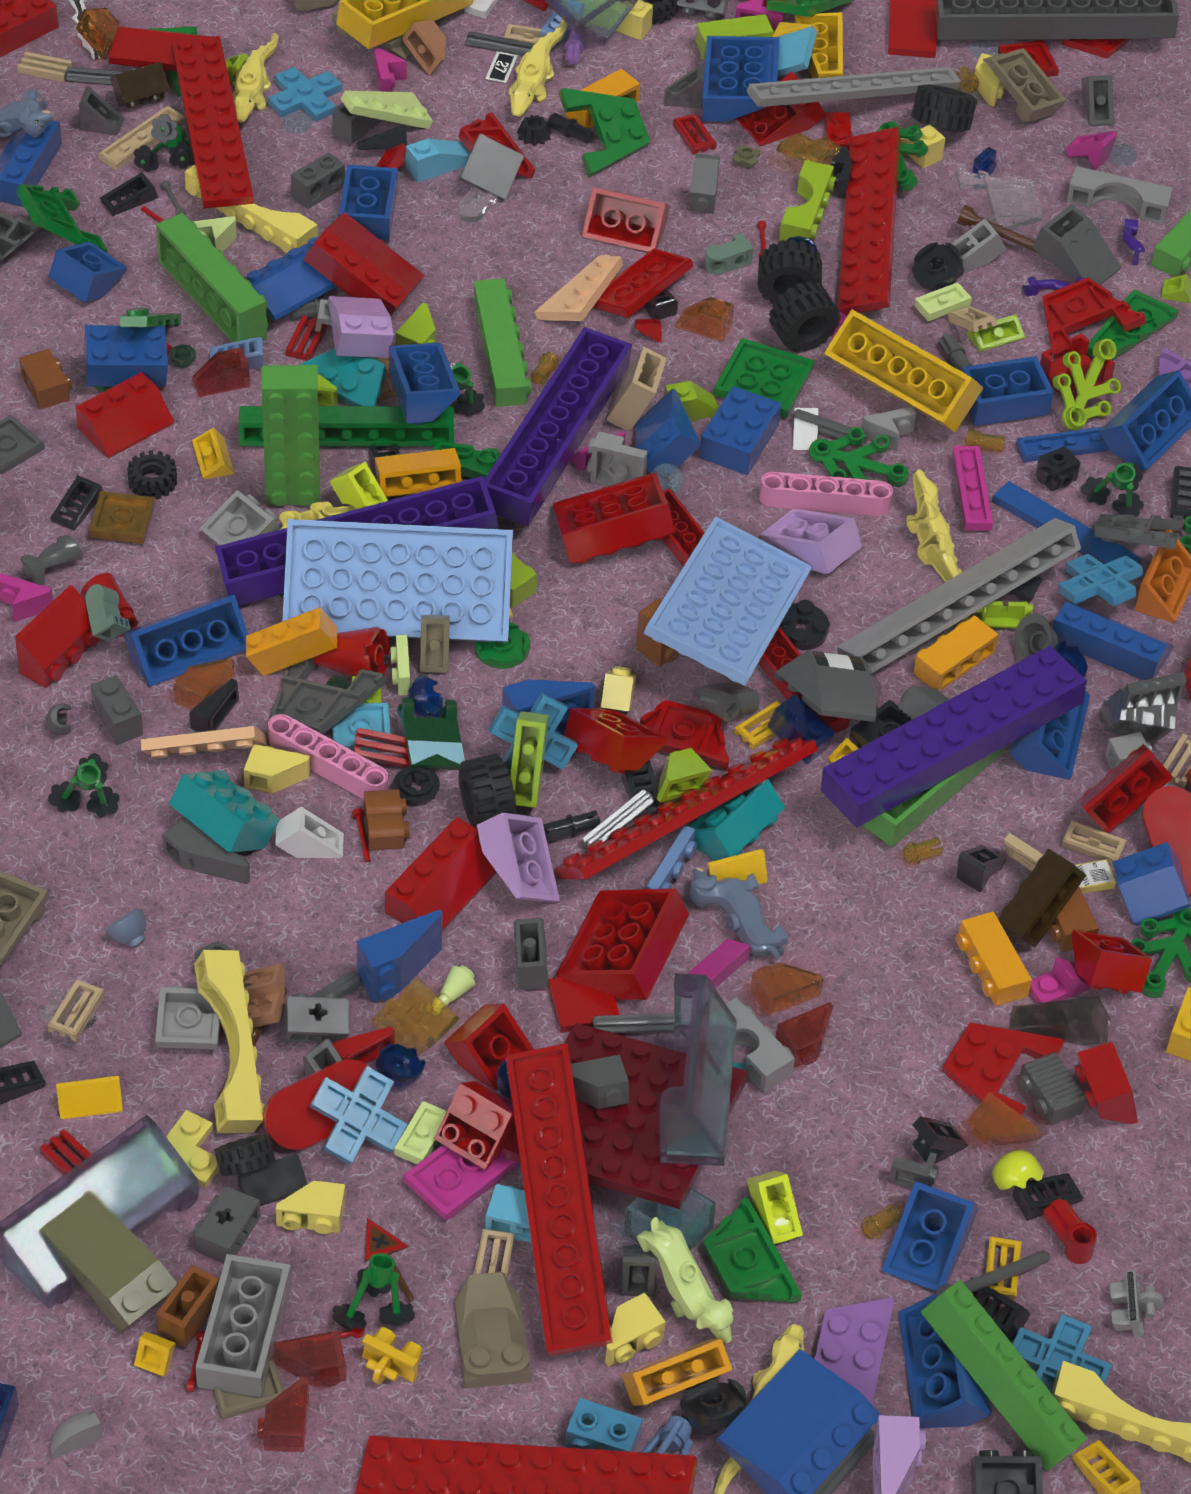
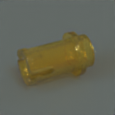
(969, 81)
(548, 363)
(919, 851)
(875, 1225)

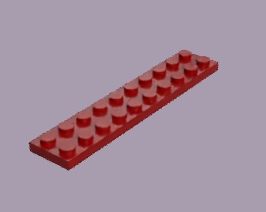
(212, 122)
(869, 222)
(691, 805)
(559, 1200)
(467, 1467)

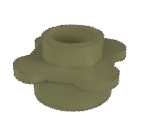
(746, 156)

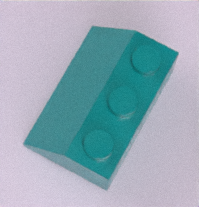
(737, 821)

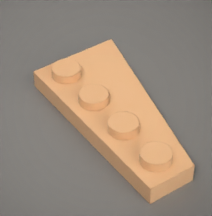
(581, 292)
(204, 741)

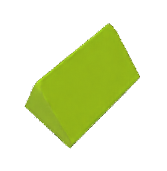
(1006, 331)

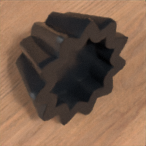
(534, 130)

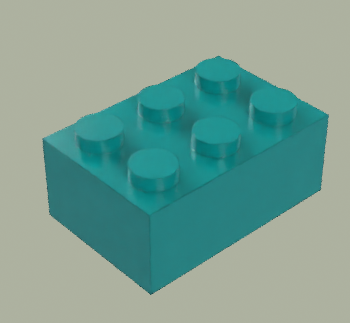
(224, 811)

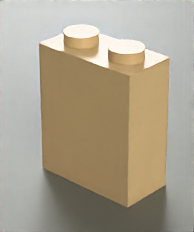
(636, 389)

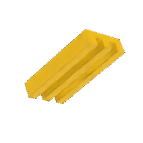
(761, 733)
(1004, 1243)

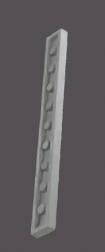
(849, 86)

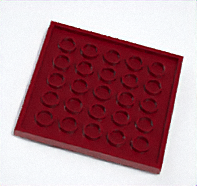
(625, 1138)

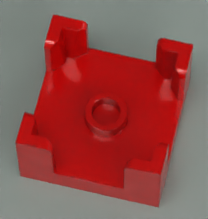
(1079, 344)

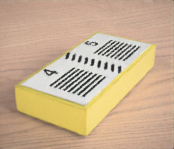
(1098, 876)

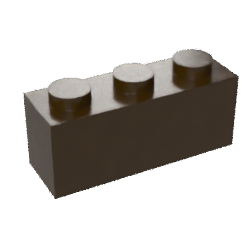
(1041, 898)

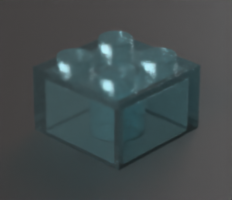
(693, 1219)

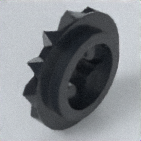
(422, 777)

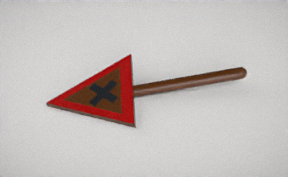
(381, 1241)

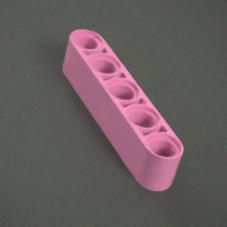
(825, 493)
(327, 756)

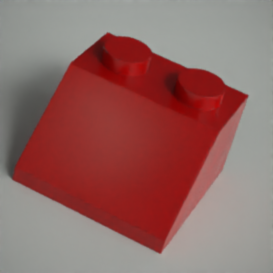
(1109, 962)
(486, 1041)
(1106, 1084)

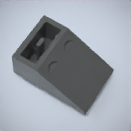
(1076, 247)

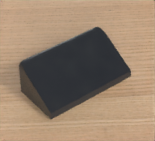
(274, 1181)

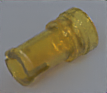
(984, 440)

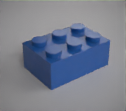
(370, 198)
(122, 352)
(1010, 391)
(740, 430)

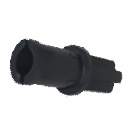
(570, 128)
(571, 825)

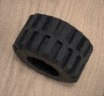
(944, 108)
(787, 266)
(804, 316)
(486, 788)

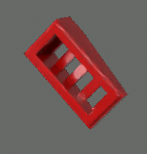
(365, 1046)

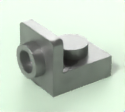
(907, 1171)

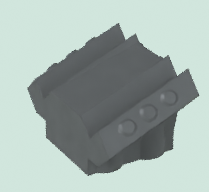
(1144, 707)

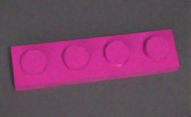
(972, 488)

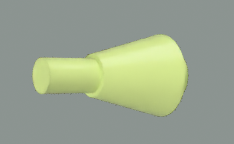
(457, 983)

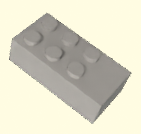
(243, 1325)

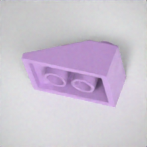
(360, 327)
(815, 538)
(520, 855)
(896, 1453)

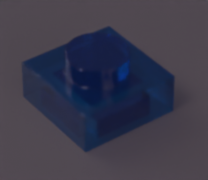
(985, 161)

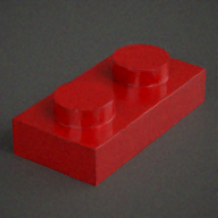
(838, 128)
(393, 157)

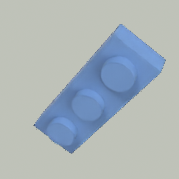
(673, 863)

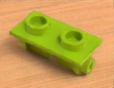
(1000, 616)

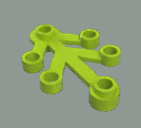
(1085, 386)

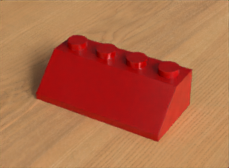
(441, 877)

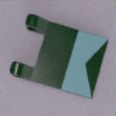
(432, 741)

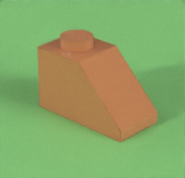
(426, 44)

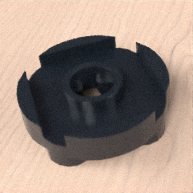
(942, 277)
(816, 625)
(728, 1402)

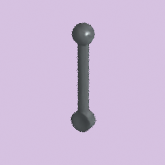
(165, 185)

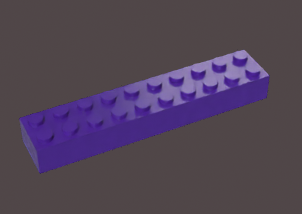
(556, 425)
(256, 565)
(952, 736)

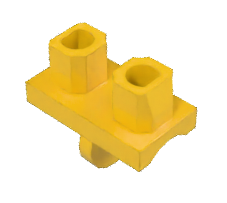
(389, 1361)

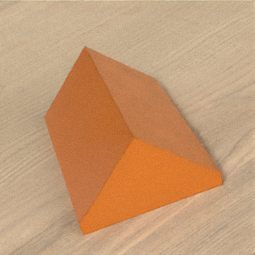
(1166, 583)

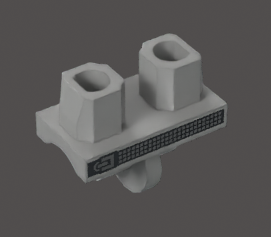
(1138, 1302)

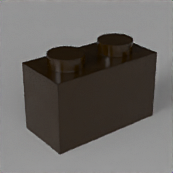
(140, 84)

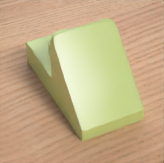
(219, 231)

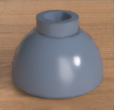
(129, 928)

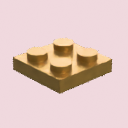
(122, 517)

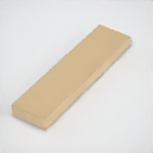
(122, 150)

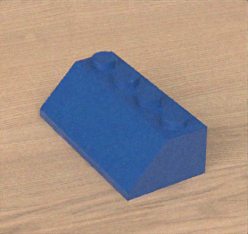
(27, 160)
(289, 282)
(422, 380)
(1150, 421)
(187, 639)
(1111, 641)
(1053, 745)
(938, 1383)

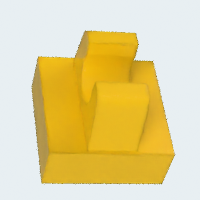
(154, 1354)

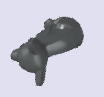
(62, 551)

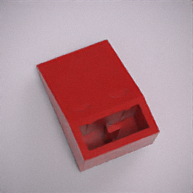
(781, 120)

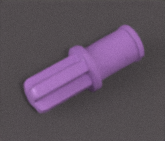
(573, 47)

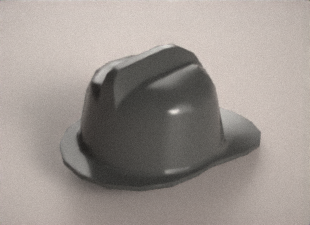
(1033, 635)

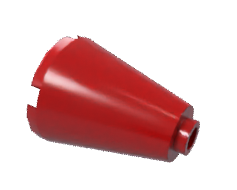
(357, 651)

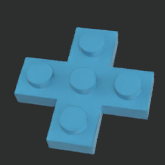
(304, 93)
(1106, 580)
(558, 747)
(358, 1115)
(1066, 1345)

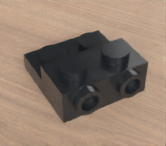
(887, 719)
(1006, 1474)

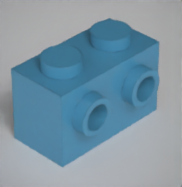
(603, 1426)

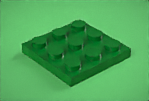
(765, 373)

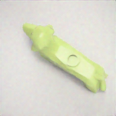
(686, 1280)

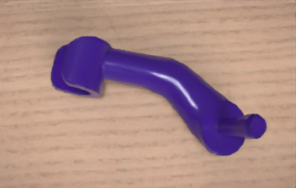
(1129, 230)
(1035, 285)

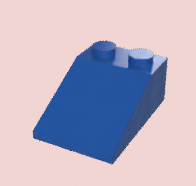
(666, 433)
(523, 695)
(397, 955)
(930, 1236)

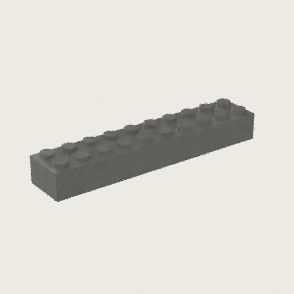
(1055, 19)

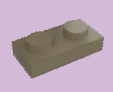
(434, 643)

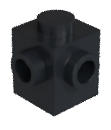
(1057, 469)

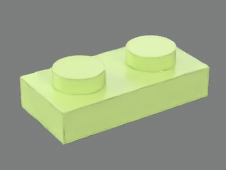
(942, 301)
(400, 655)
(419, 1135)

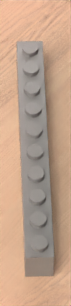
(963, 594)

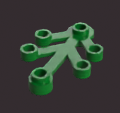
(906, 178)
(856, 459)
(1172, 947)

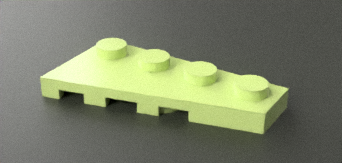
(388, 106)

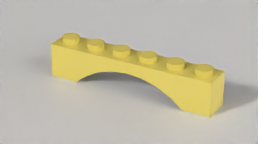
(281, 228)
(221, 984)
(1092, 1402)

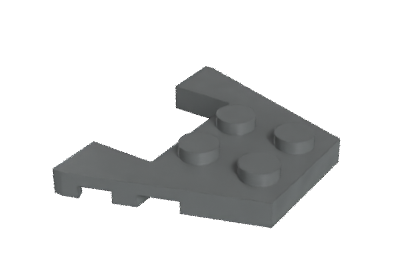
(1139, 530)
(320, 704)

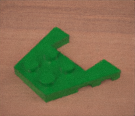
(616, 123)
(50, 212)

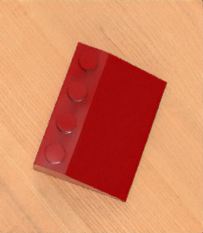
(362, 264)
(614, 518)
(625, 941)

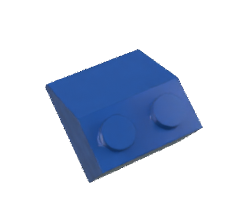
(86, 271)
(1152, 883)

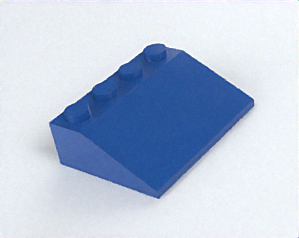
(729, 70)
(798, 1427)

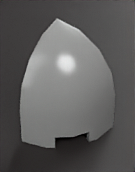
(75, 1433)

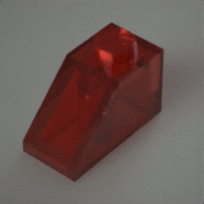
(222, 373)
(806, 1034)
(313, 1357)
(286, 1419)

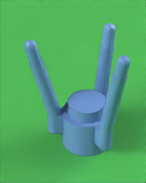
(672, 1437)

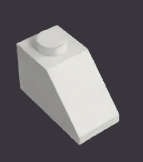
(308, 836)

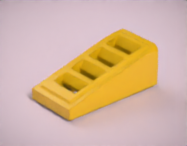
(1126, 1481)

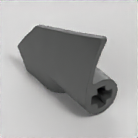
(728, 699)

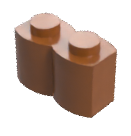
(384, 819)

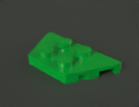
(749, 1259)

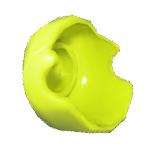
(1015, 1169)

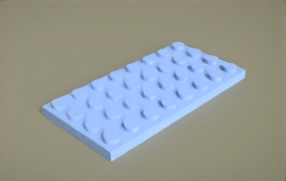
(397, 573)
(728, 601)

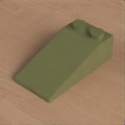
(108, 1260)

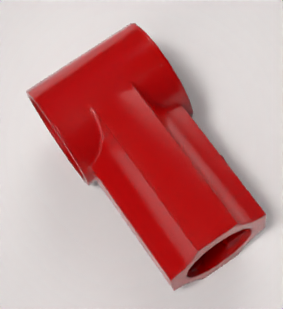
(1075, 1234)

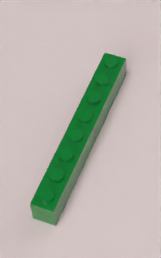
(358, 427)

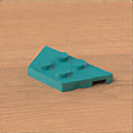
(355, 377)

